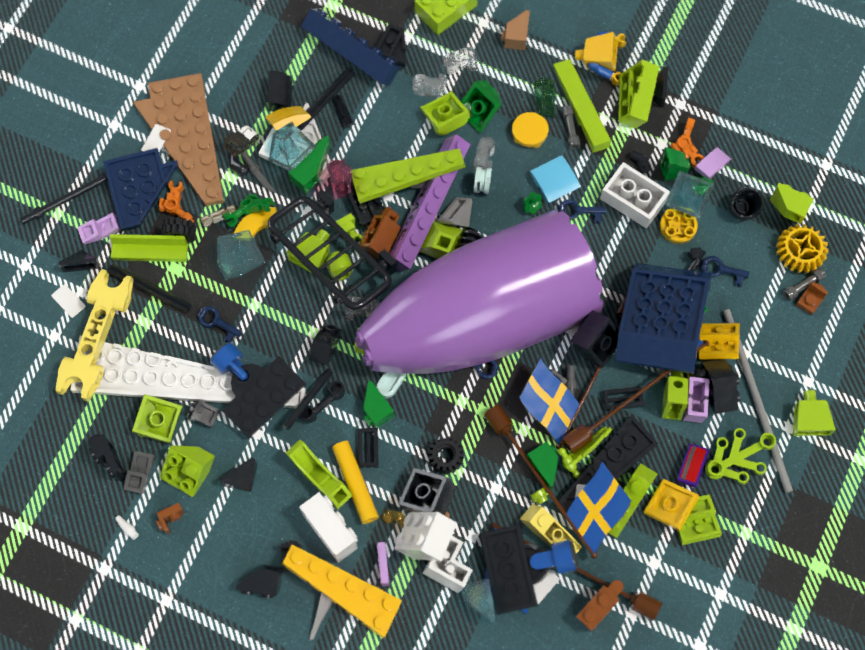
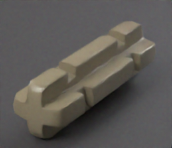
(216, 216)

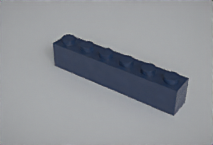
(350, 46)

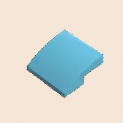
(555, 179)

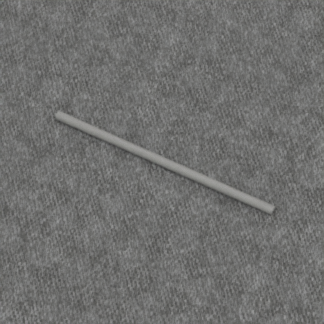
(760, 409)

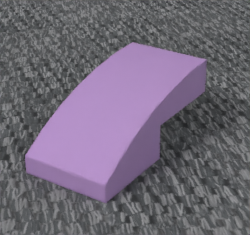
(712, 163)
(100, 229)

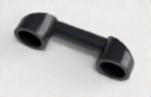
(336, 391)

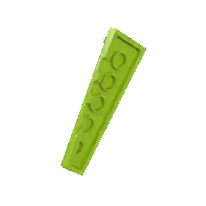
(393, 176)

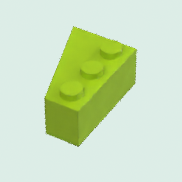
(636, 93)

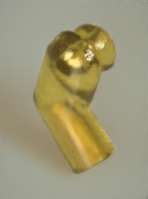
(394, 515)

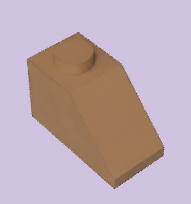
(516, 32)

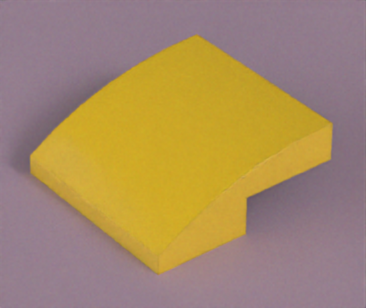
(282, 117)
(722, 339)

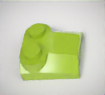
(446, 113)
(156, 419)

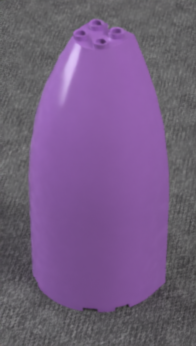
(485, 300)

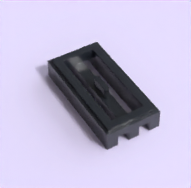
(606, 400)
(368, 464)

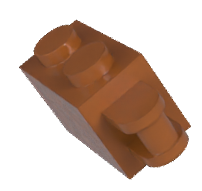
(381, 232)
(600, 605)

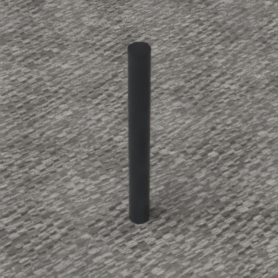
(307, 399)

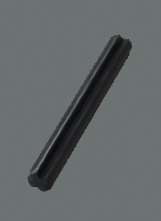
(327, 96)
(151, 289)

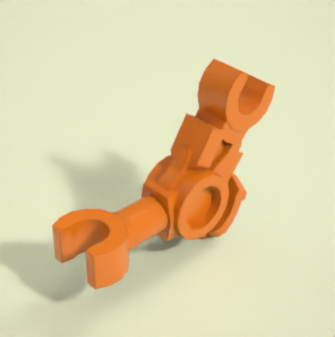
(684, 144)
(172, 203)

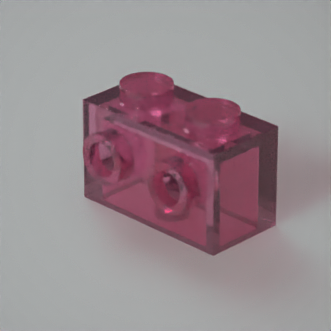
(339, 178)

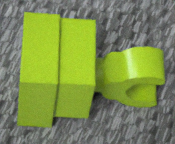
(348, 225)

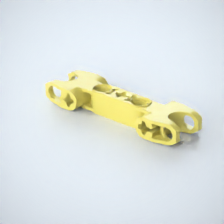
(84, 367)

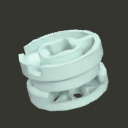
(482, 180)

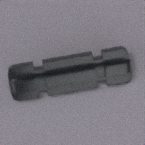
(342, 111)

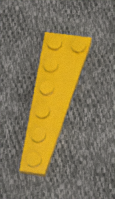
(356, 596)

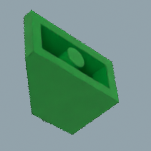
(672, 163)
(376, 408)
(545, 462)

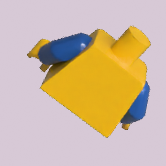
(601, 54)

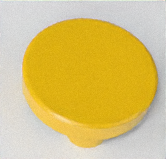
(529, 130)
(678, 226)

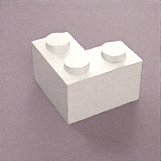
(449, 571)

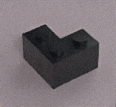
(722, 386)

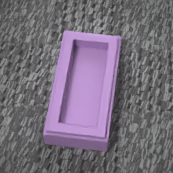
(383, 567)

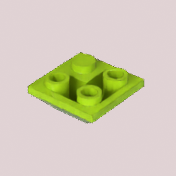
(791, 203)
(440, 240)
(186, 467)

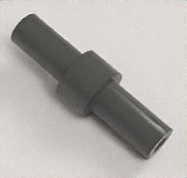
(571, 383)

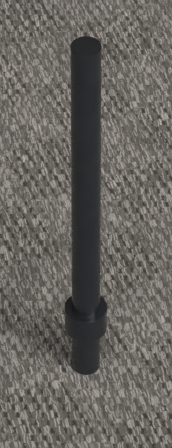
(39, 212)

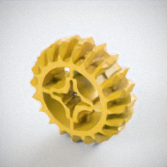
(787, 244)

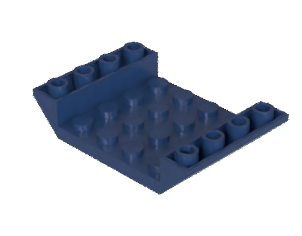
(663, 318)

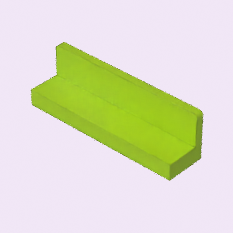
(149, 248)

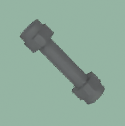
(573, 140)
(792, 292)

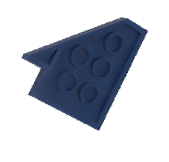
(137, 184)

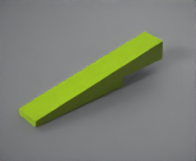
(583, 108)

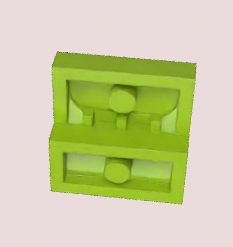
(700, 523)

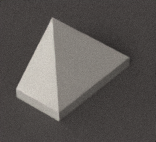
(457, 213)

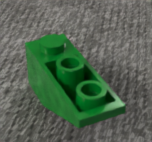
(309, 170)

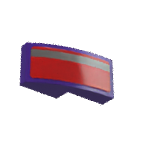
(693, 465)

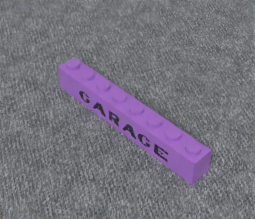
(425, 210)

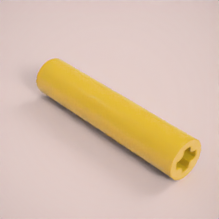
(355, 482)

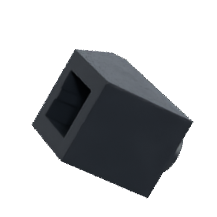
(325, 344)
(263, 580)

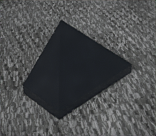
(661, 88)
(79, 262)
(241, 477)

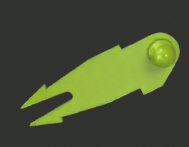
(570, 460)

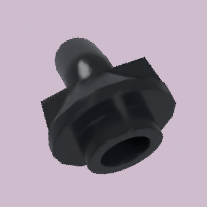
(696, 255)

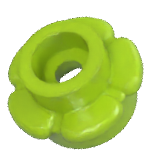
(539, 496)

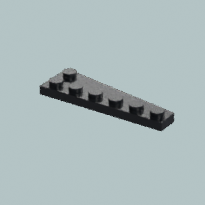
(619, 455)

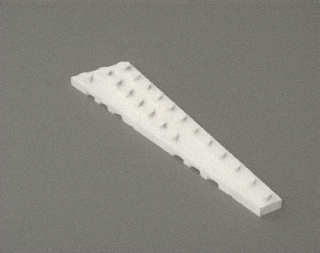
(165, 377)

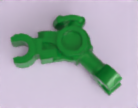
(248, 206)

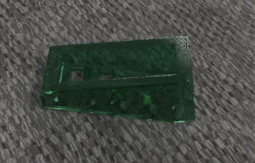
(545, 97)

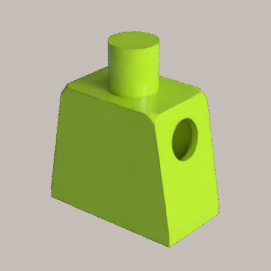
(308, 246)
(675, 396)
(812, 416)

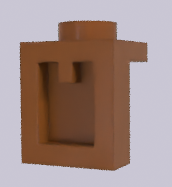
(812, 298)
(170, 514)

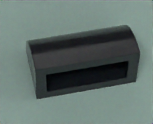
(279, 91)

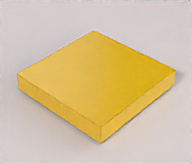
(671, 504)

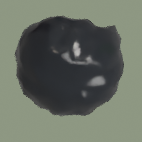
(746, 204)

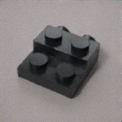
(104, 453)

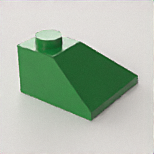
(482, 103)

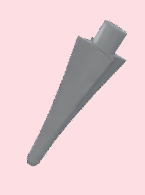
(323, 607)

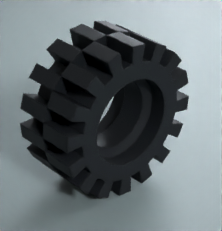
(179, 227)
(445, 443)

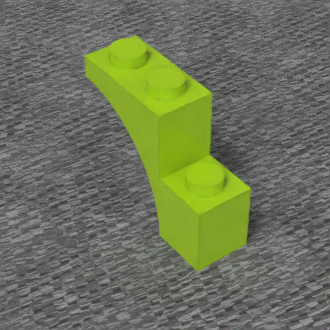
(318, 474)
(635, 489)

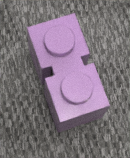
(697, 392)

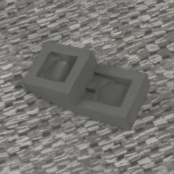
(139, 472)

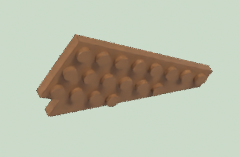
(183, 109)

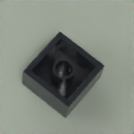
(596, 339)
(427, 493)

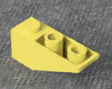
(546, 527)

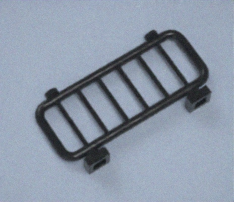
(324, 207)

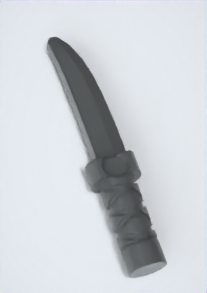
(254, 169)

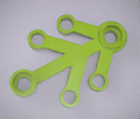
(738, 458)

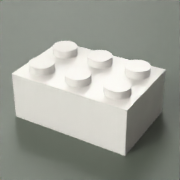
(634, 195)
(329, 526)
(425, 535)

